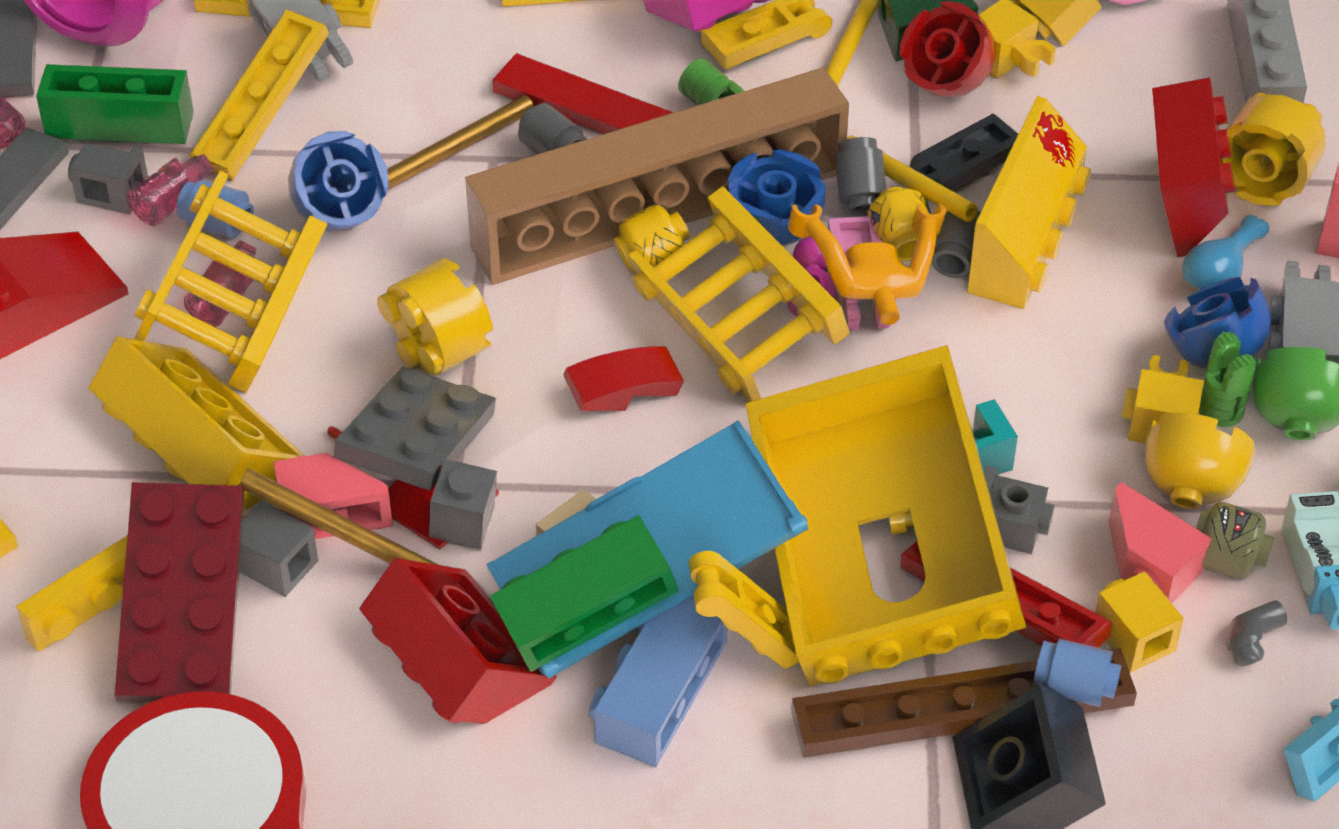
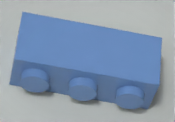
(657, 682)

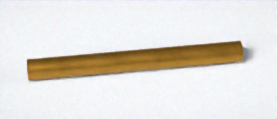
(458, 141)
(326, 519)

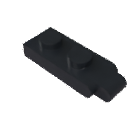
(967, 153)

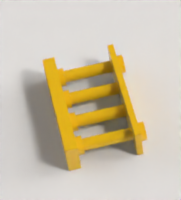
(757, 252)
(261, 316)

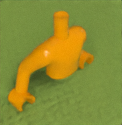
(874, 268)

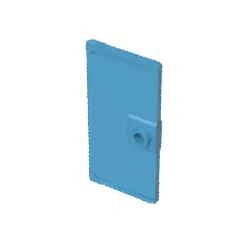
(702, 500)

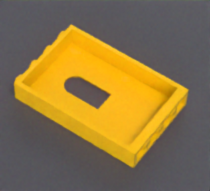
(863, 453)

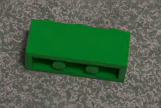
(115, 103)
(584, 592)

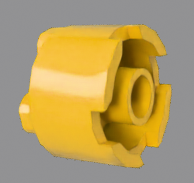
(1274, 148)
(436, 318)

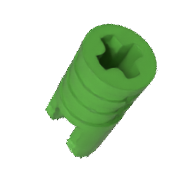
(705, 83)
(1227, 381)

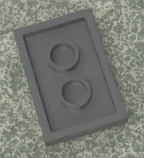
(415, 427)

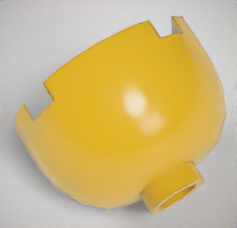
(1196, 460)

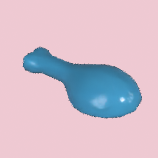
(1223, 257)

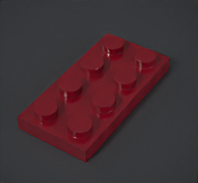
(179, 590)

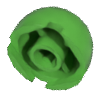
(1297, 391)

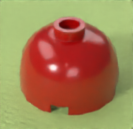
(948, 50)

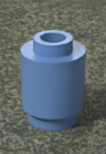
(212, 224)
(1077, 671)

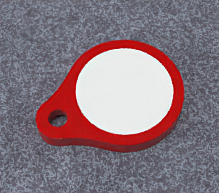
(195, 766)

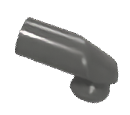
(1249, 628)

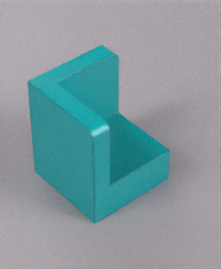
(994, 437)

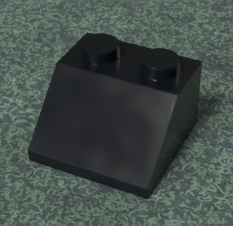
(1029, 765)

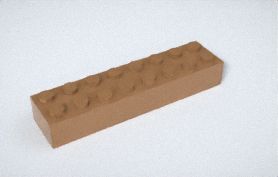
(578, 194)

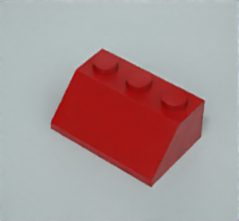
(1191, 159)
(450, 641)

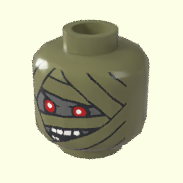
(1235, 540)

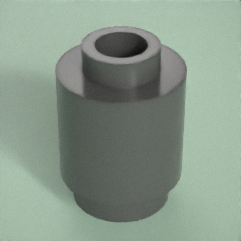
(547, 129)
(859, 172)
(954, 246)

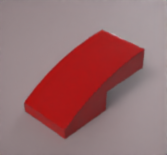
(614, 377)

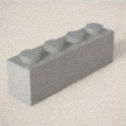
(1267, 48)

